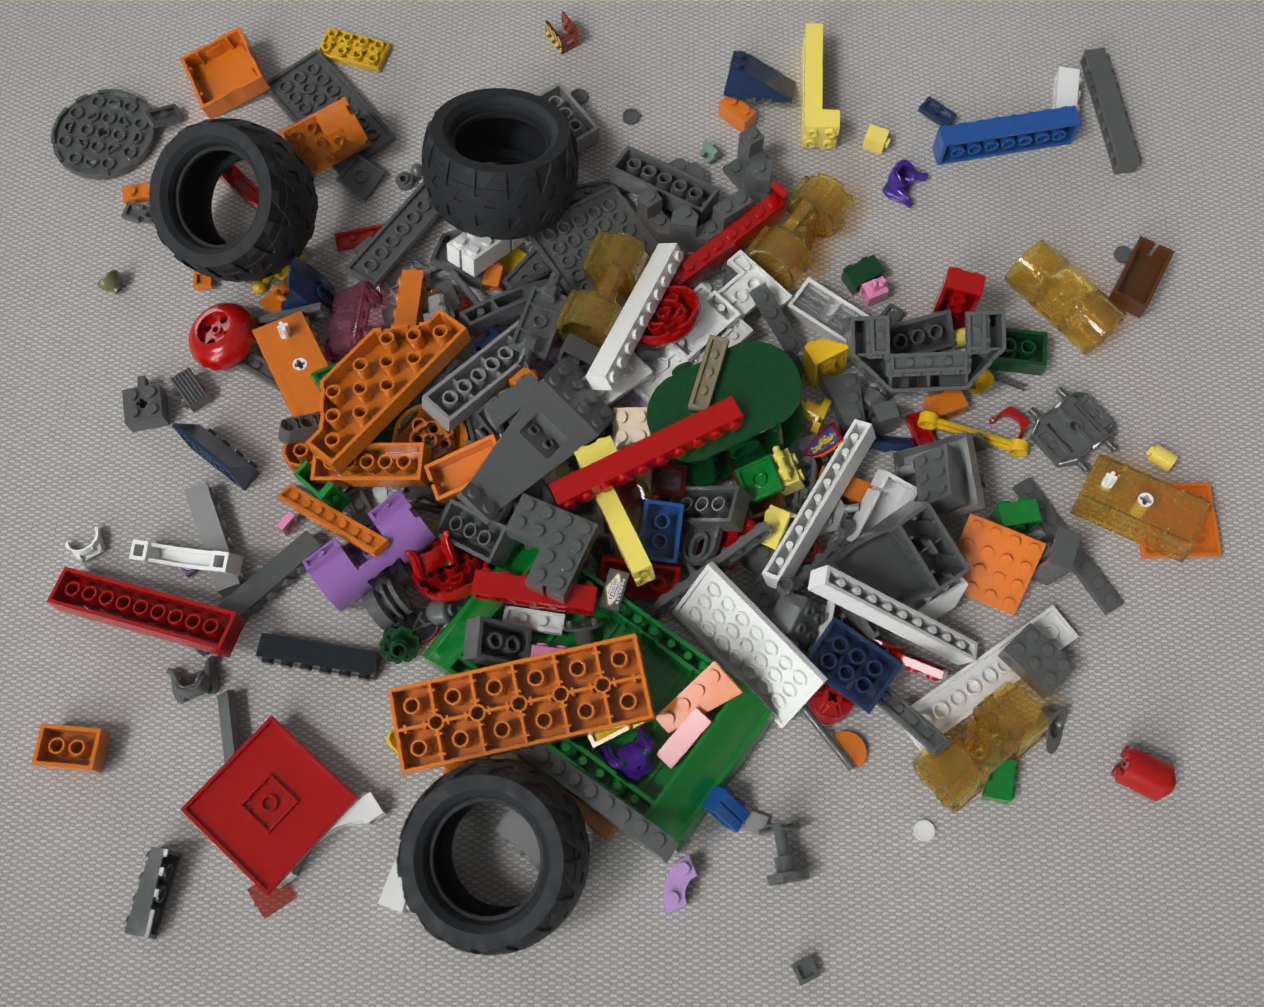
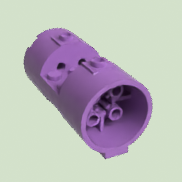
(346, 570)

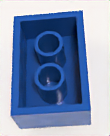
(660, 529)

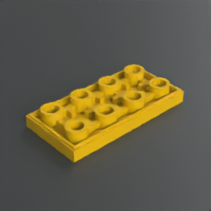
(354, 50)

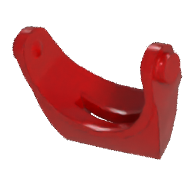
(1014, 414)

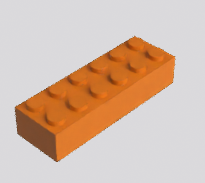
(379, 467)

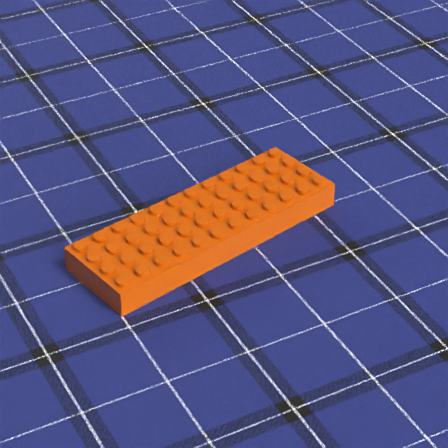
(520, 704)

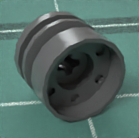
(386, 604)

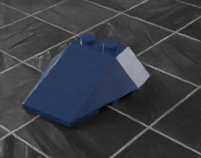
(757, 80)

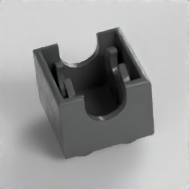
(797, 618)

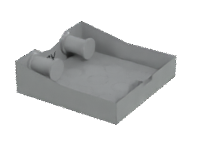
(963, 442)

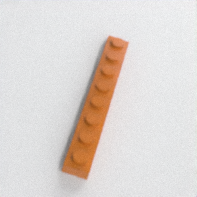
(334, 520)

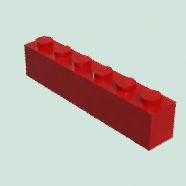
(512, 589)

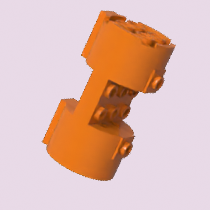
(327, 136)

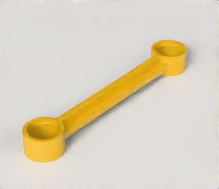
(931, 421)

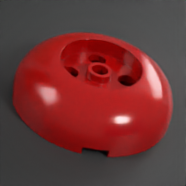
(674, 317)
(231, 330)
(452, 581)

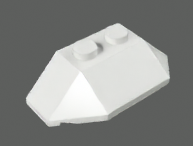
(942, 601)

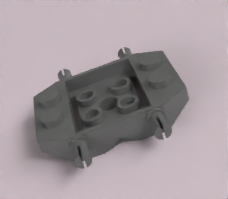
(1093, 424)

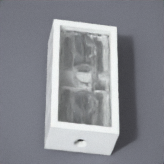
(822, 310)

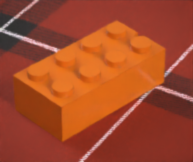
(458, 468)

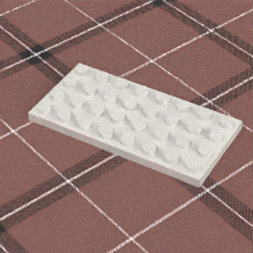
(748, 644)

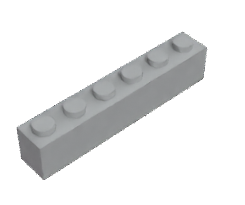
(213, 532)

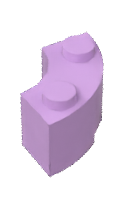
(676, 885)

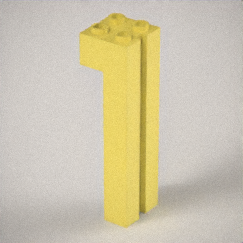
(818, 125)
(616, 517)

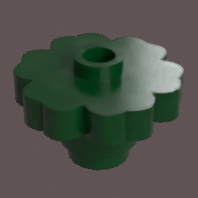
(400, 643)

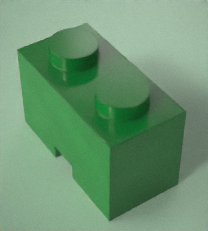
(1000, 783)

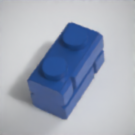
(726, 808)

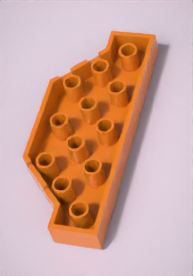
(379, 382)

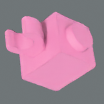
(874, 291)

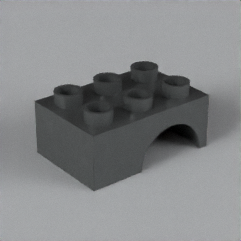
(901, 557)

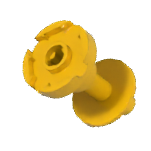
(816, 413)

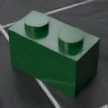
(861, 272)

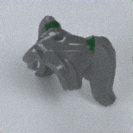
(195, 684)

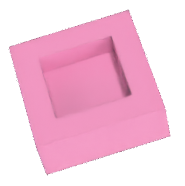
(287, 523)

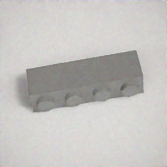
(519, 832)

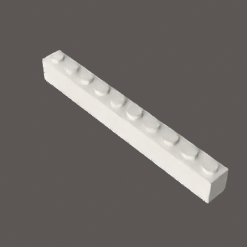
(634, 317)
(819, 503)
(892, 615)

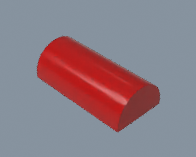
(665, 574)

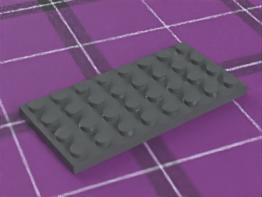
(315, 84)

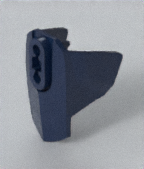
(308, 287)

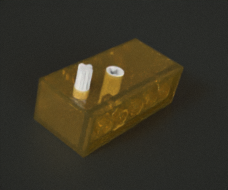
(1141, 508)

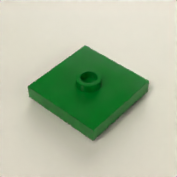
(760, 479)

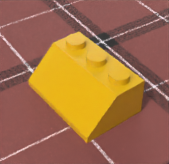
(823, 358)

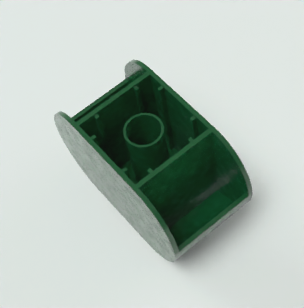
(765, 390)

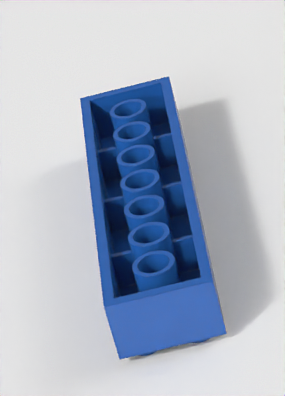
(1006, 135)

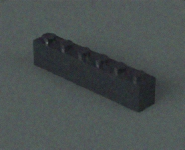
(318, 656)

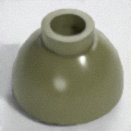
(111, 282)

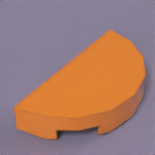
(852, 746)

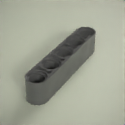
(298, 428)

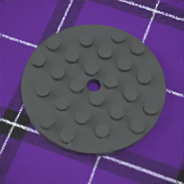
(79, 128)

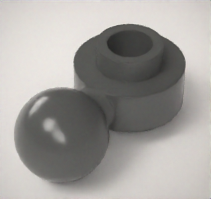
(415, 171)

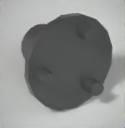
(583, 628)

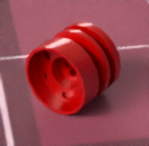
(829, 711)

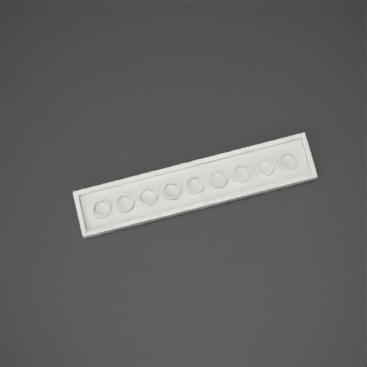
(959, 694)

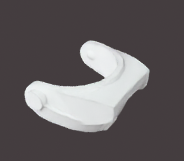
(91, 551)

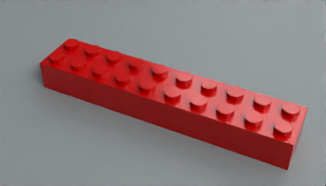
(147, 611)

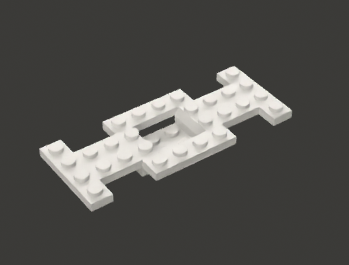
(718, 312)

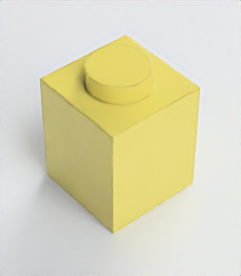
(876, 139)

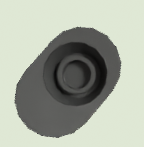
(1056, 720)

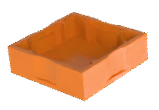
(225, 73)

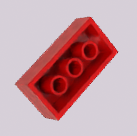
(960, 293)

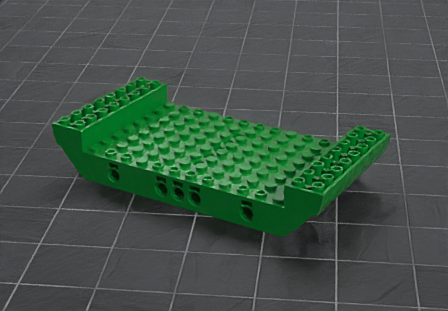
(666, 795)

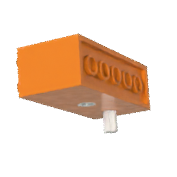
(292, 356)

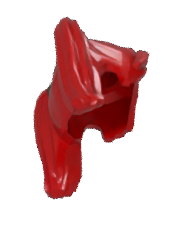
(440, 555)

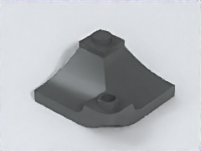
(440, 260)

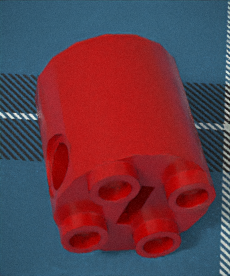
(1145, 773)

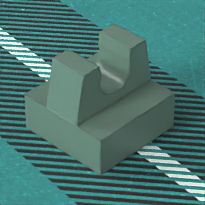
(709, 148)

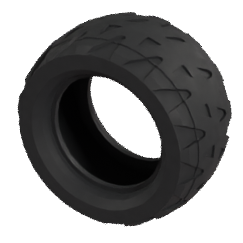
(500, 127)
(184, 191)
(429, 872)

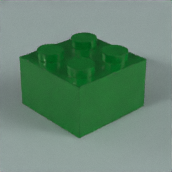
(1018, 515)

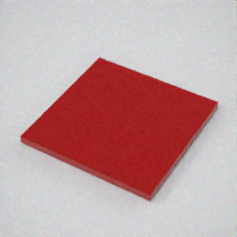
(269, 805)

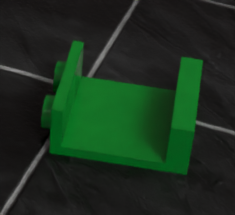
(329, 493)

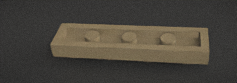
(708, 373)

